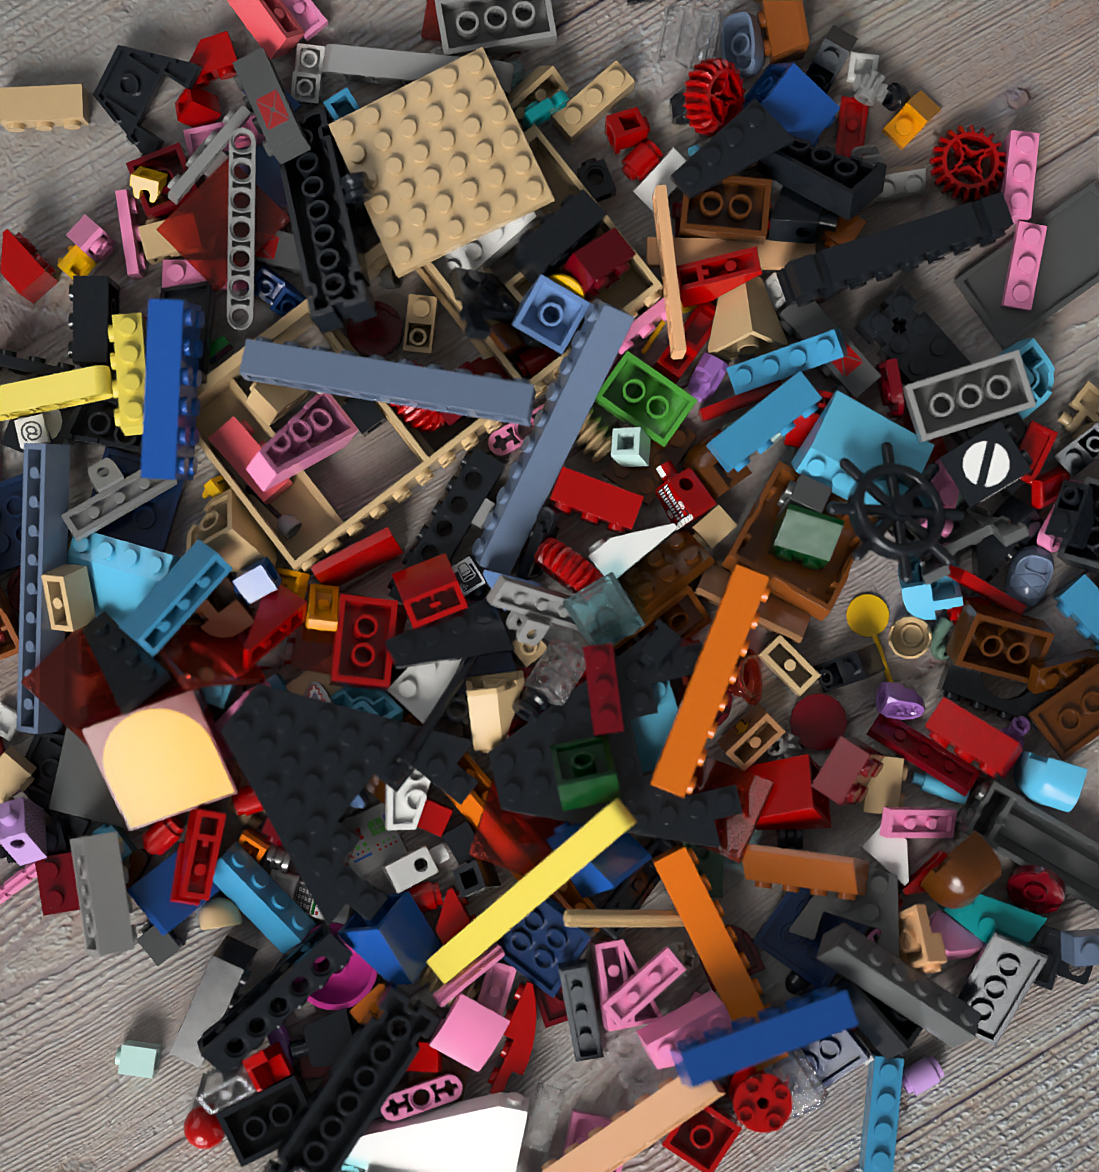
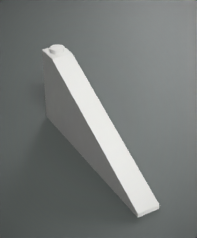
(453, 1137)

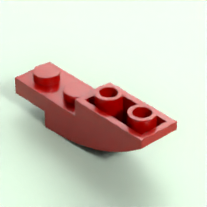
(522, 1032)

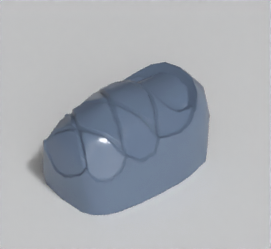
(743, 43)
(1029, 574)

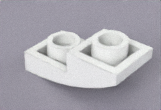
(307, 76)
(660, 176)

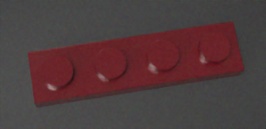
(924, 753)

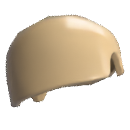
(910, 637)
(219, 913)

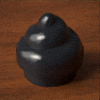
(896, 97)

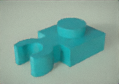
(540, 112)

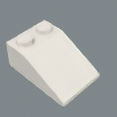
(624, 551)

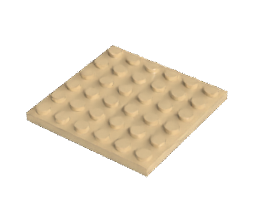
(442, 162)

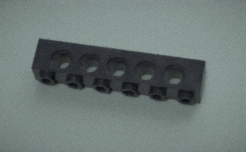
(475, 462)
(227, 1056)

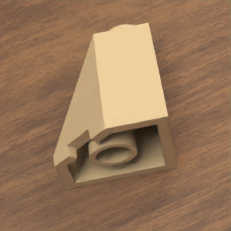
(745, 323)
(232, 532)
(491, 706)

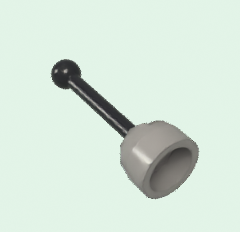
(287, 524)

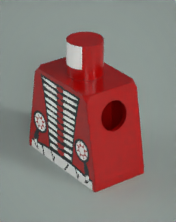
(682, 495)

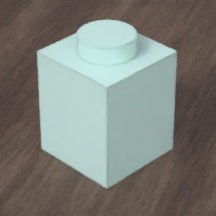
(630, 447)
(138, 1058)

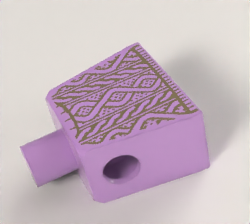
(23, 830)

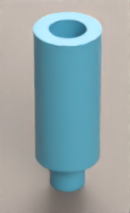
(935, 787)

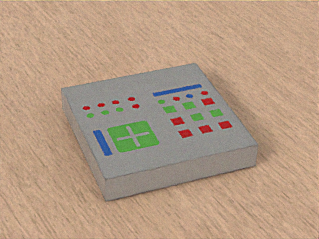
(376, 843)

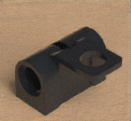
(1050, 941)

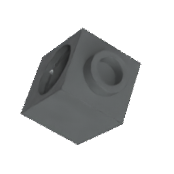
(159, 946)

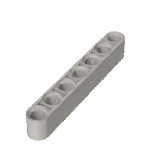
(393, 66)
(236, 216)

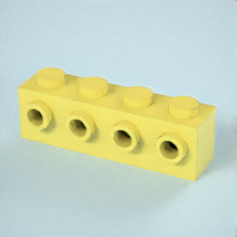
(129, 361)

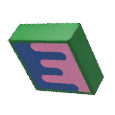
(219, 349)

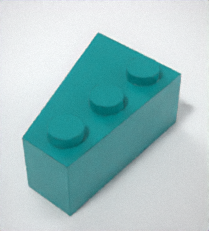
(991, 913)

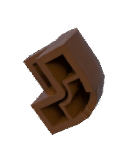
(710, 471)
(224, 611)
(963, 873)

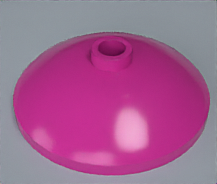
(346, 985)

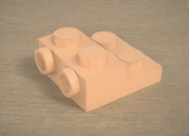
(917, 943)

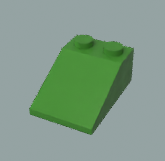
(645, 399)

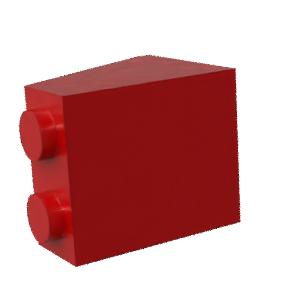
(792, 799)

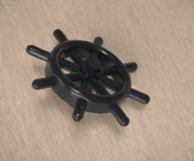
(896, 512)

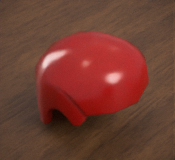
(203, 1129)

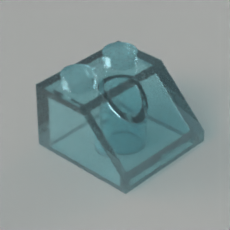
(604, 611)

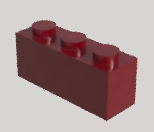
(603, 688)

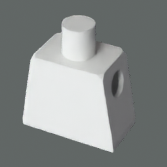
(402, 872)

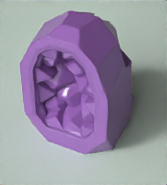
(706, 377)
(898, 702)

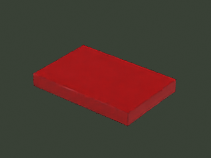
(357, 558)

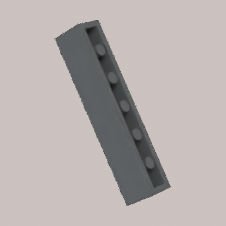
(898, 985)

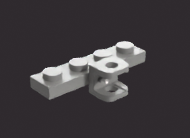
(208, 155)
(899, 181)
(113, 498)
(532, 606)

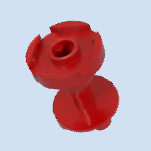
(759, 1099)

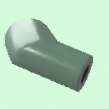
(939, 640)

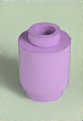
(921, 1075)

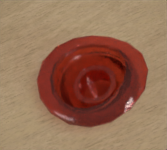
(749, 679)

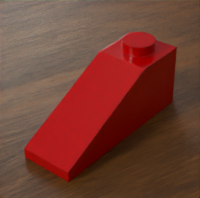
(717, 275)
(275, 620)
(201, 852)

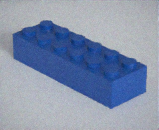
(171, 390)
(763, 1037)

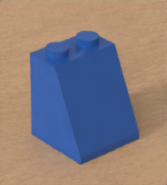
(793, 101)
(608, 867)
(153, 897)
(394, 940)

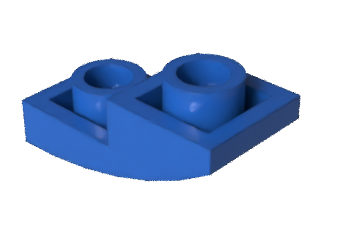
(276, 291)

